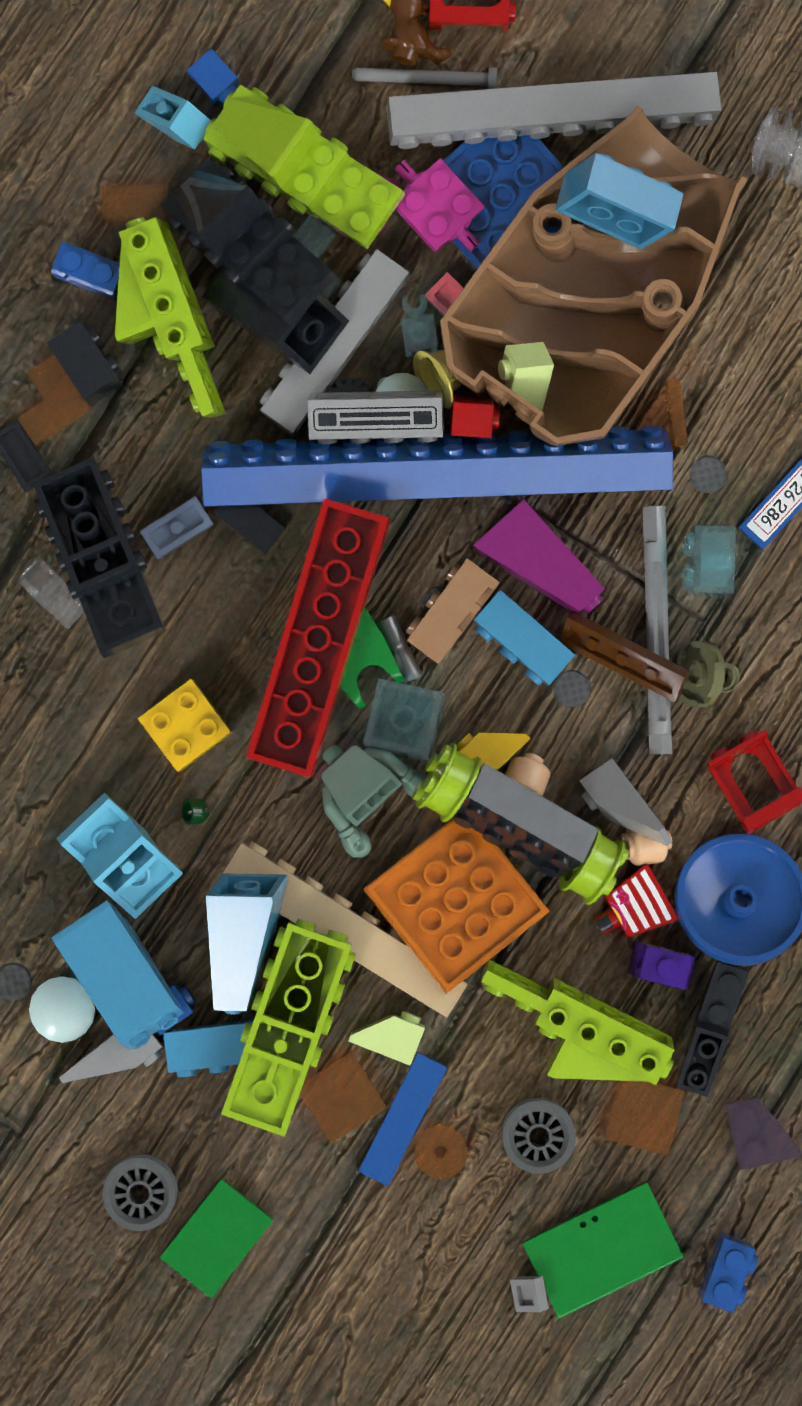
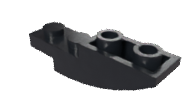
(711, 1028)

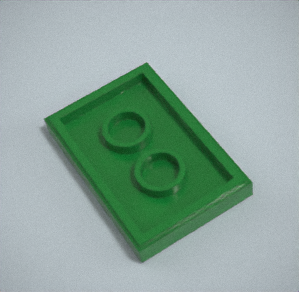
(216, 1238)

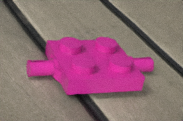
(438, 205)

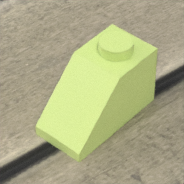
(527, 371)
(391, 1036)

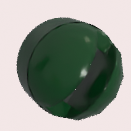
(194, 811)

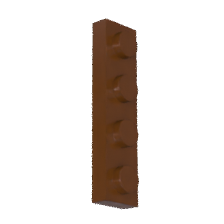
(624, 656)

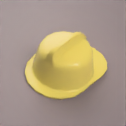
(433, 372)

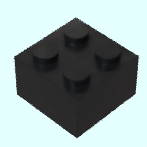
(85, 364)

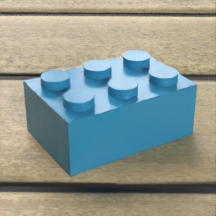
(619, 201)

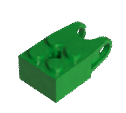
(368, 650)

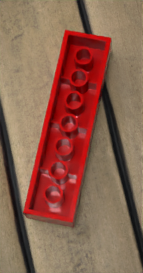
(318, 638)

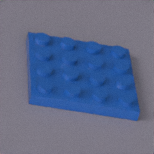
(503, 180)

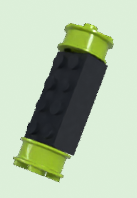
(521, 822)

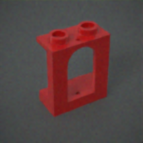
(492, 16)
(760, 746)

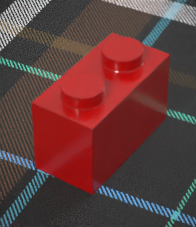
(473, 415)

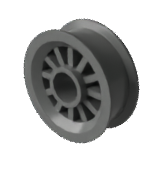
(561, 1154)
(144, 1221)

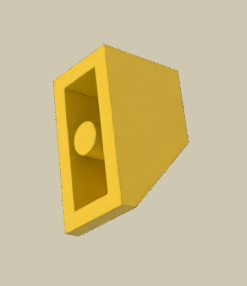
(492, 748)

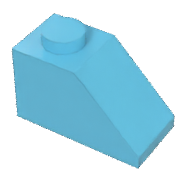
(173, 116)

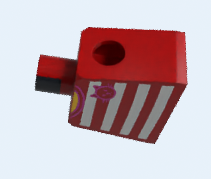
(636, 905)

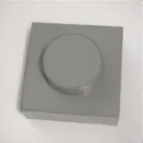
(529, 1294)

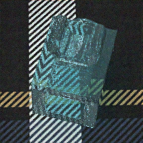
(418, 329)

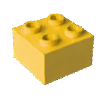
(185, 725)

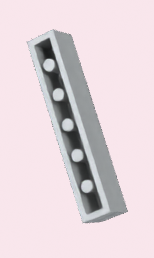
(362, 305)

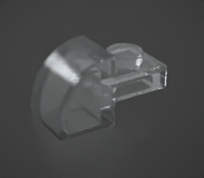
(51, 592)

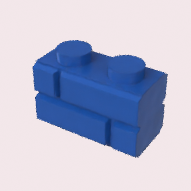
(87, 270)

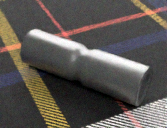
(398, 645)

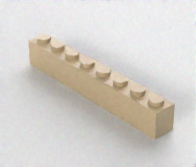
(374, 947)

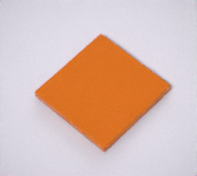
(455, 902)

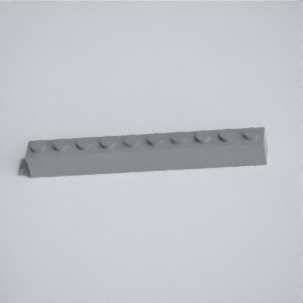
(551, 109)

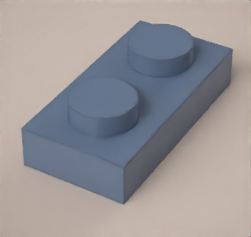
(176, 528)

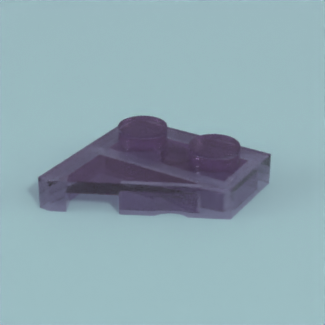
(758, 1135)

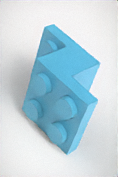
(119, 855)

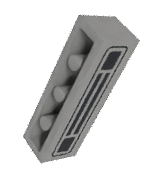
(376, 415)

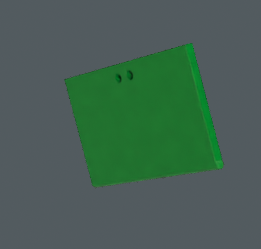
(605, 1253)

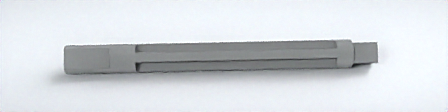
(657, 621)

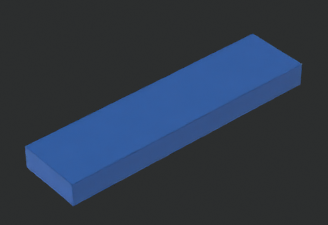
(402, 1118)

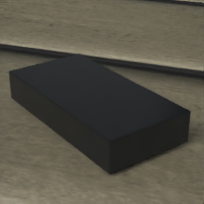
(22, 456)
(252, 524)

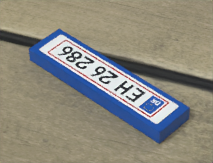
(775, 509)

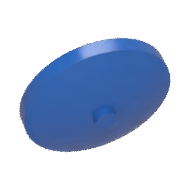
(740, 899)

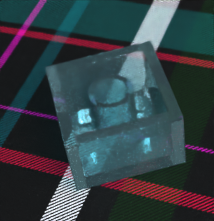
(709, 561)
(404, 719)

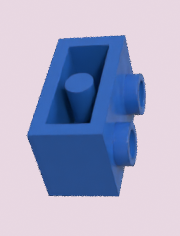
(727, 1273)

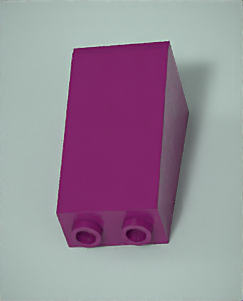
(538, 558)

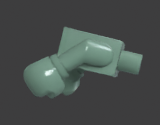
(357, 786)

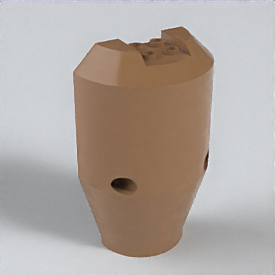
(590, 292)

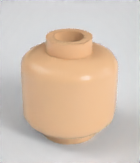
(529, 772)
(643, 849)

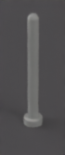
(427, 76)

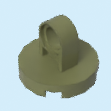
(705, 674)

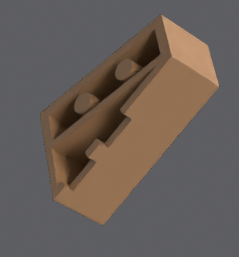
(451, 610)

